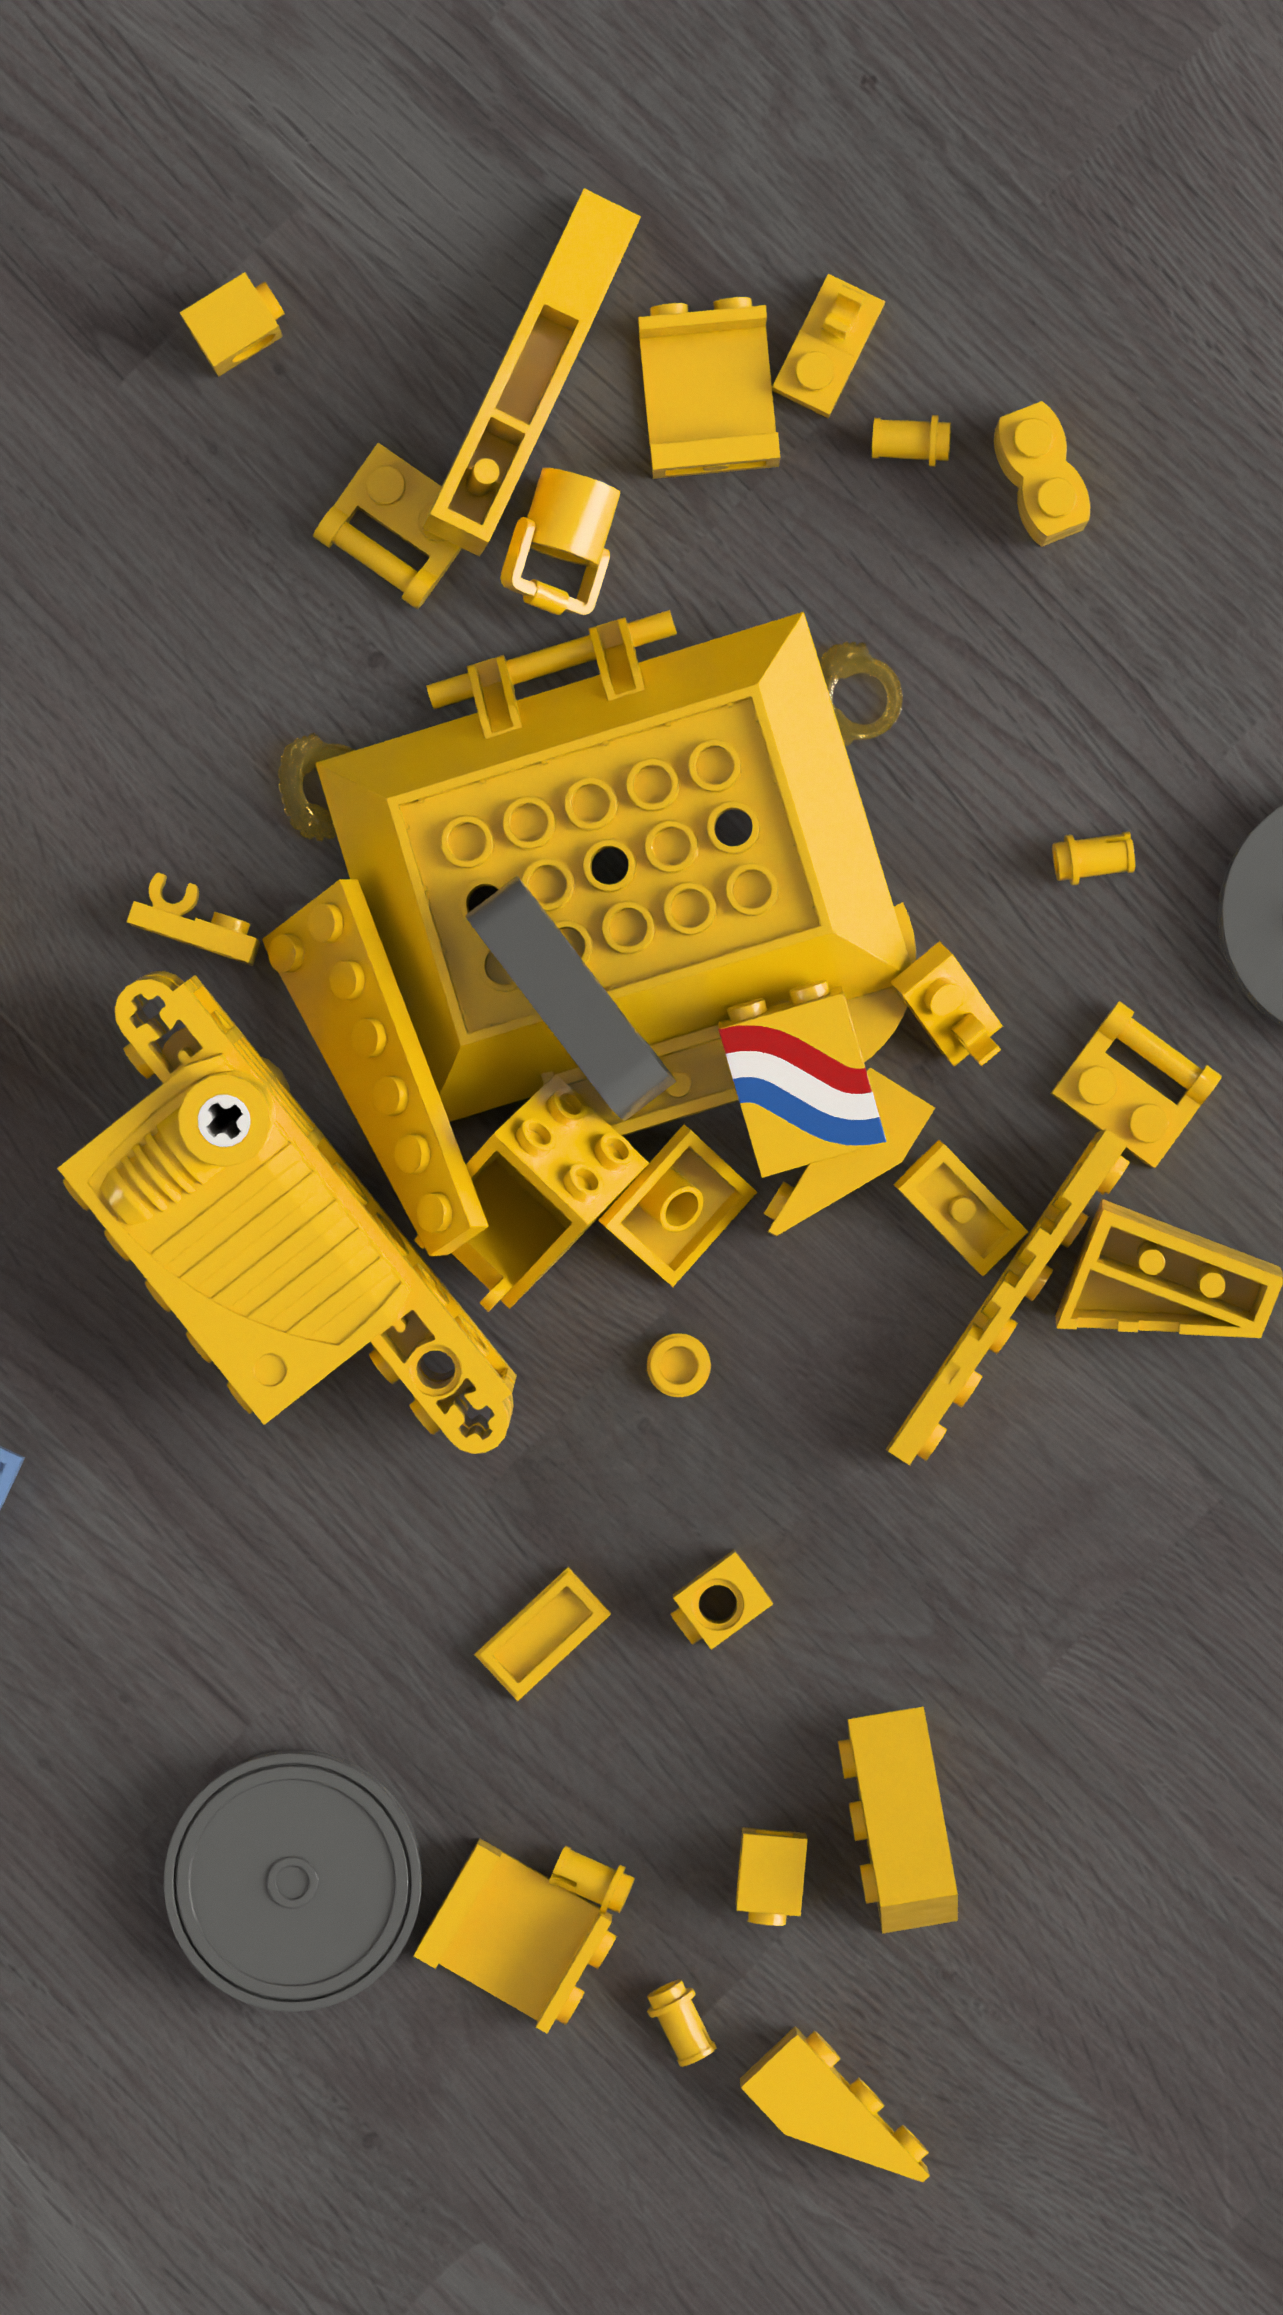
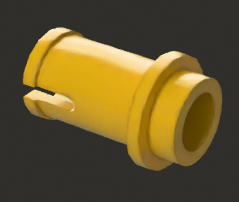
(912, 439)
(1093, 856)
(592, 1880)
(681, 2022)

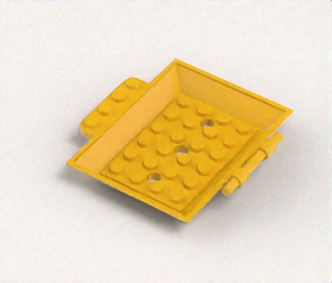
(636, 767)

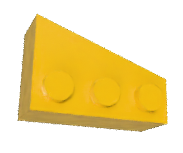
(1165, 1279)
(900, 1820)

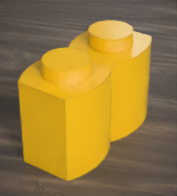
(1033, 458)

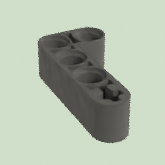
(570, 999)

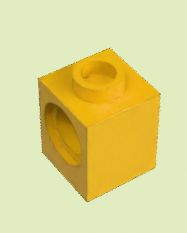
(234, 322)
(736, 1576)
(771, 1875)

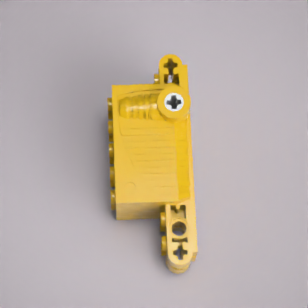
(268, 1231)

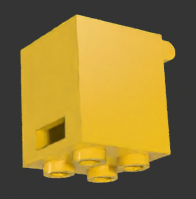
(542, 1188)

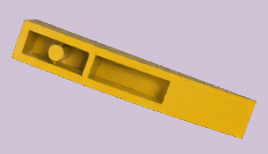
(531, 373)

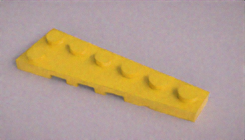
(363, 1029)
(1025, 1275)

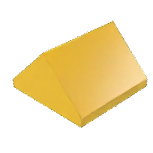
(678, 1205)

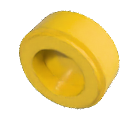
(678, 1365)

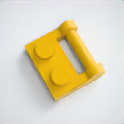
(400, 501)
(1123, 1102)

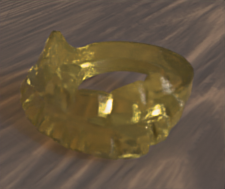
(849, 659)
(296, 761)

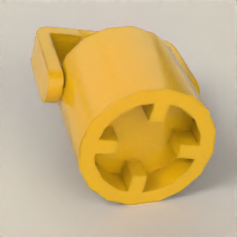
(569, 523)

